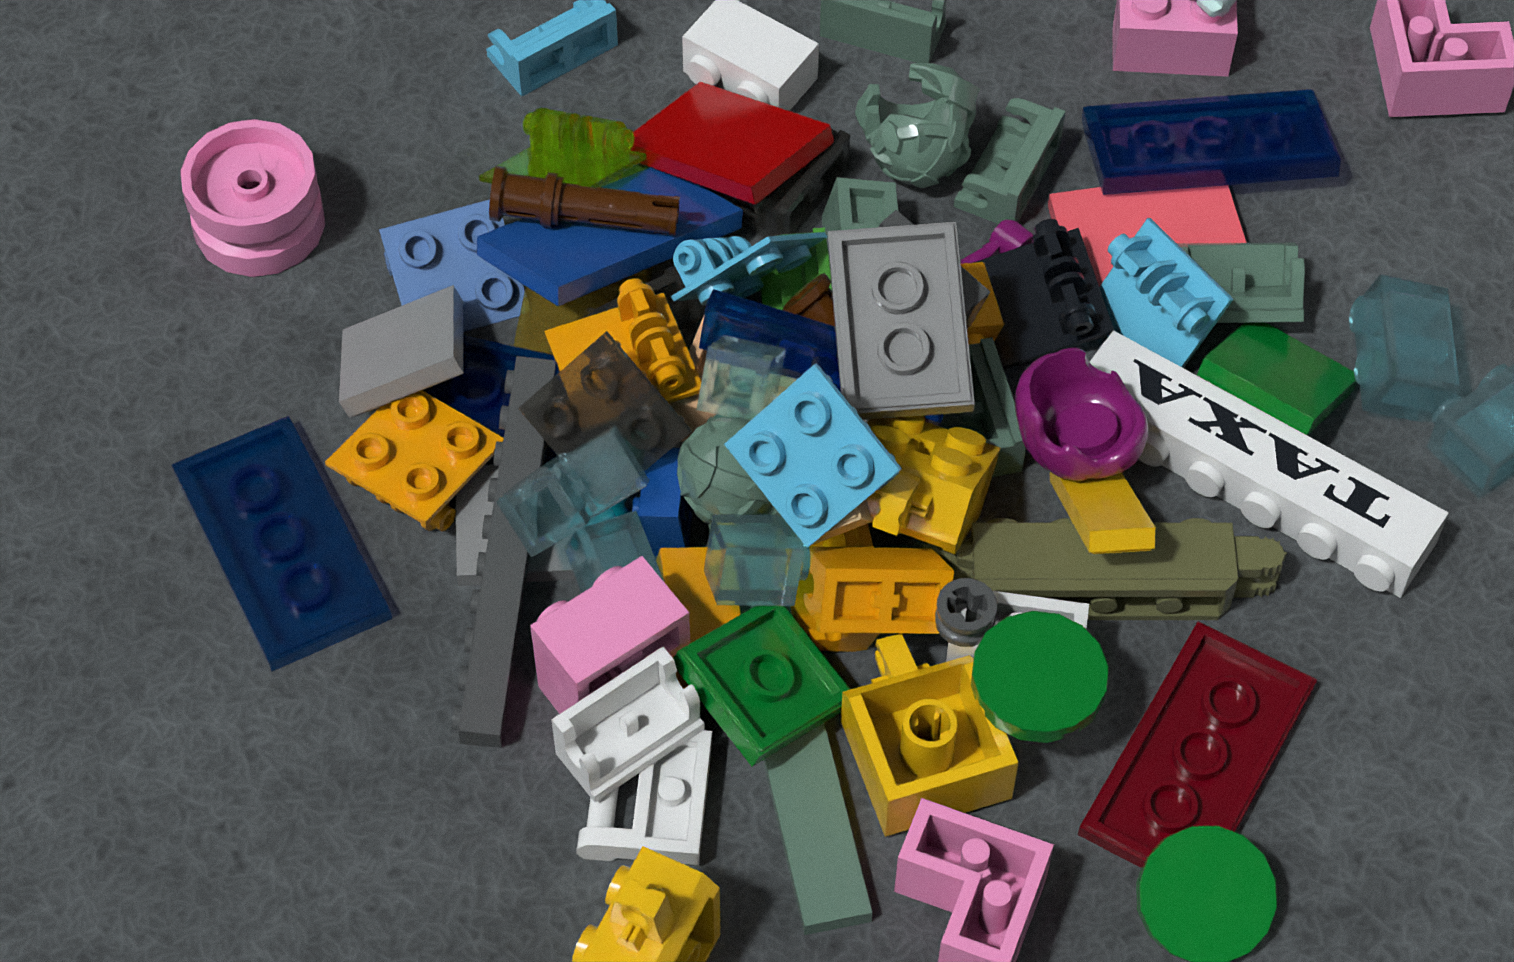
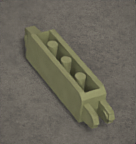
(1185, 577)

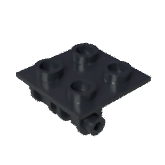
(1046, 295)

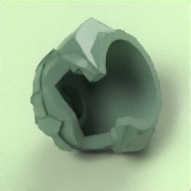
(924, 139)
(712, 476)

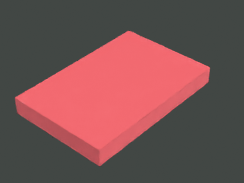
(1183, 214)

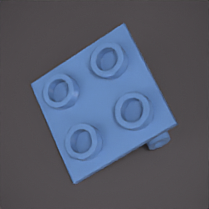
(443, 253)

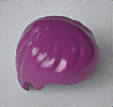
(1078, 417)

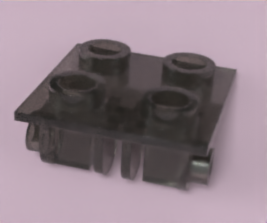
(602, 392)

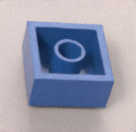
(660, 507)

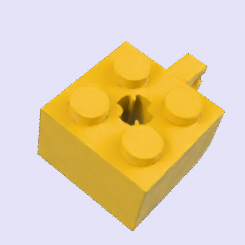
(939, 481)
(924, 738)
(655, 915)

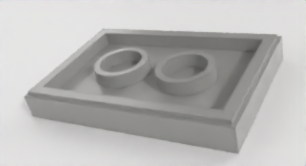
(900, 320)

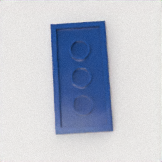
(585, 257)

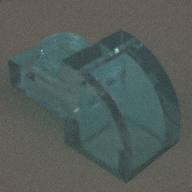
(572, 490)

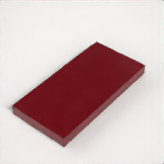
(1198, 746)

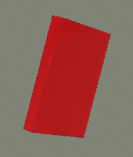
(730, 142)

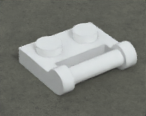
(666, 809)

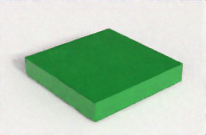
(1278, 375)
(762, 680)

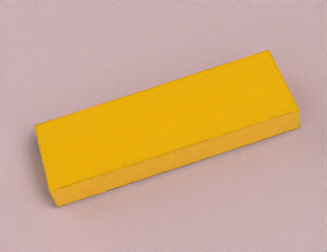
(1106, 514)

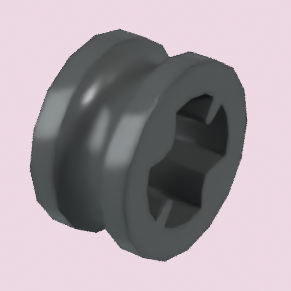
(978, 599)

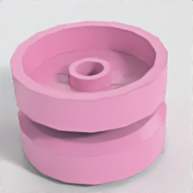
(253, 197)

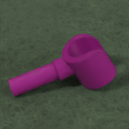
(1005, 237)

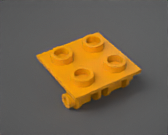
(646, 334)
(416, 457)

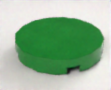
(1039, 676)
(1206, 894)

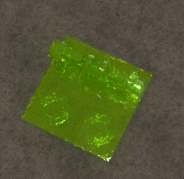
(574, 146)

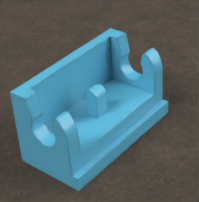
(555, 45)

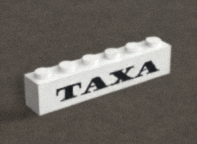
(1276, 471)

